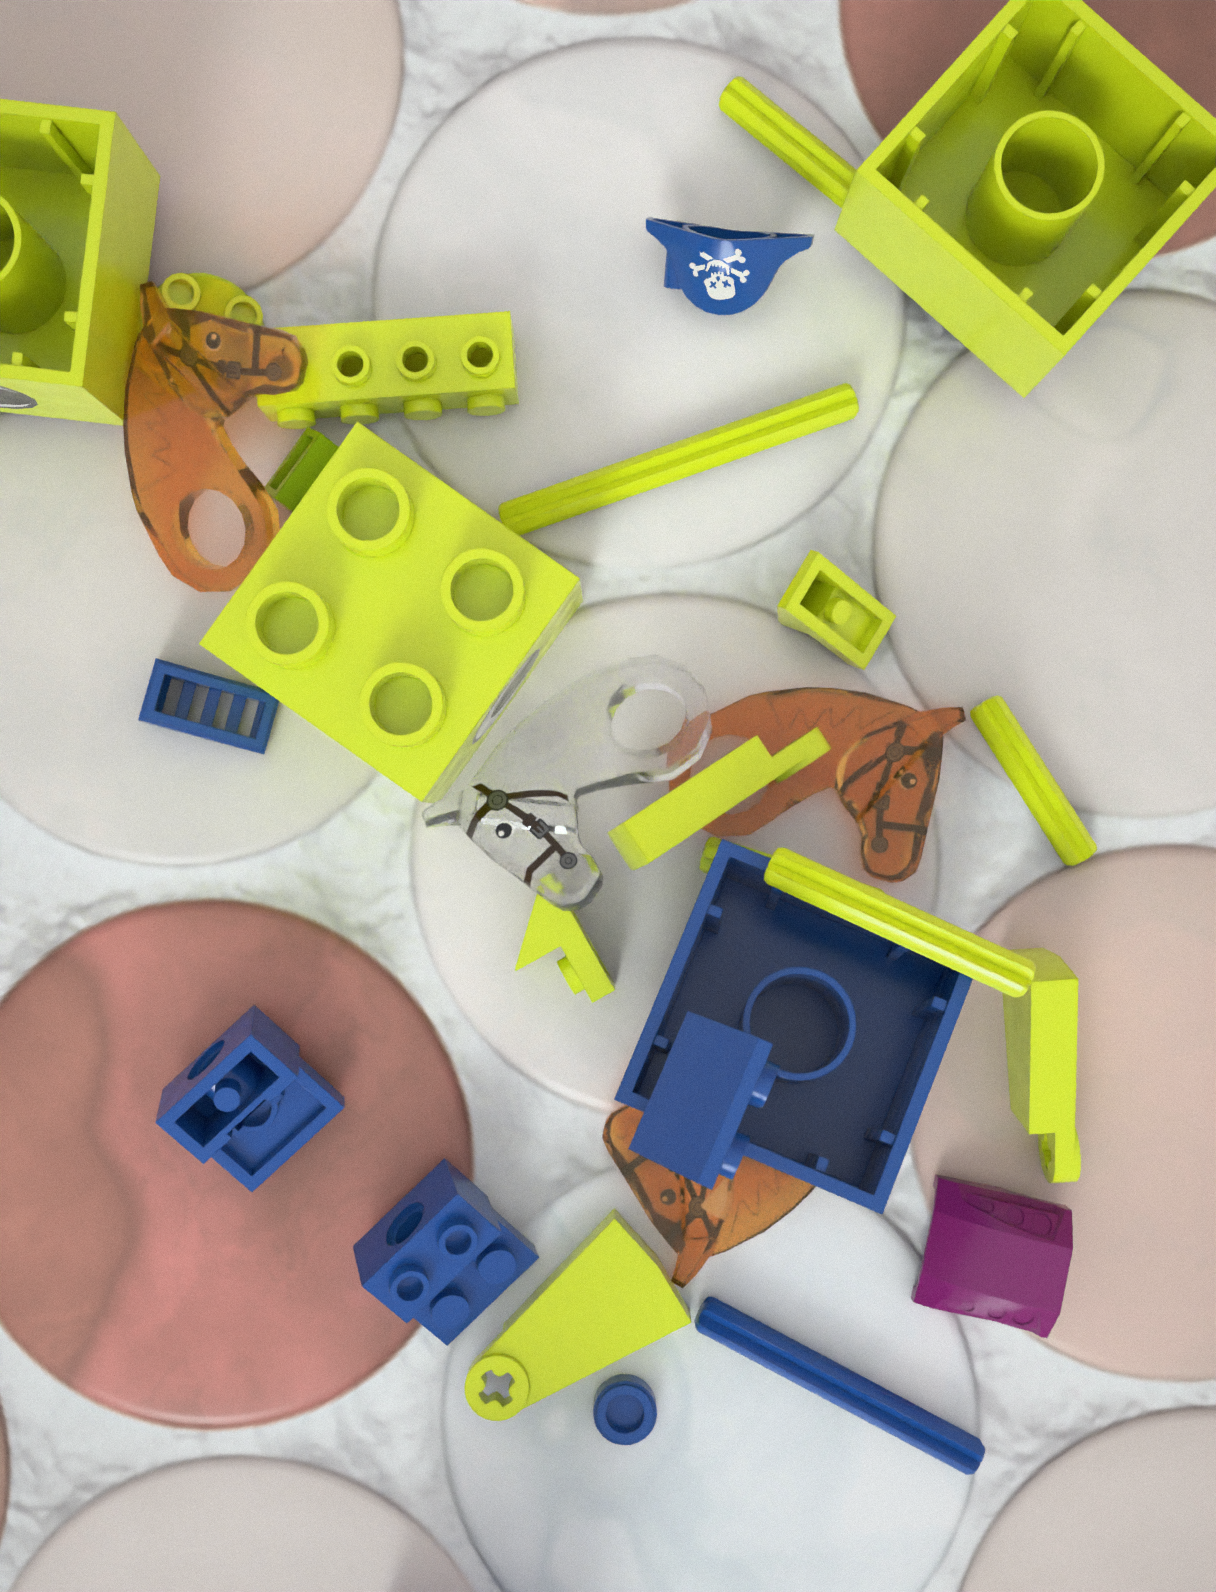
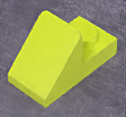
(834, 611)
(582, 965)

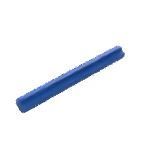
(839, 1385)

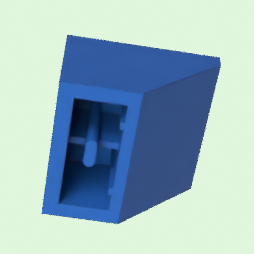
(702, 1100)

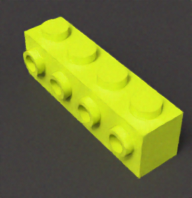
(401, 368)

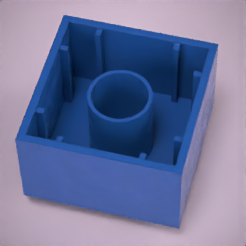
(847, 1019)

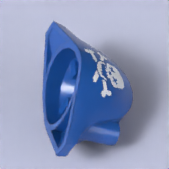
(723, 267)

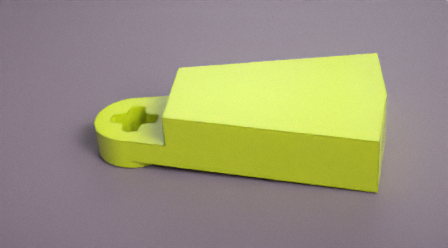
(710, 795)
(1044, 1062)
(583, 1317)

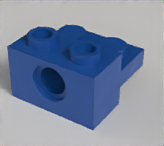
(248, 1101)
(442, 1254)

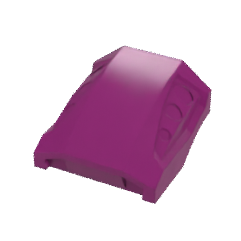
(995, 1255)

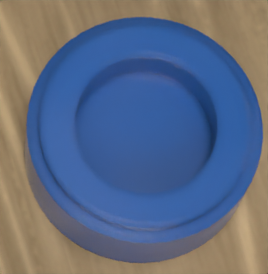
(624, 1409)

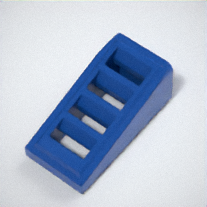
(156, 695)

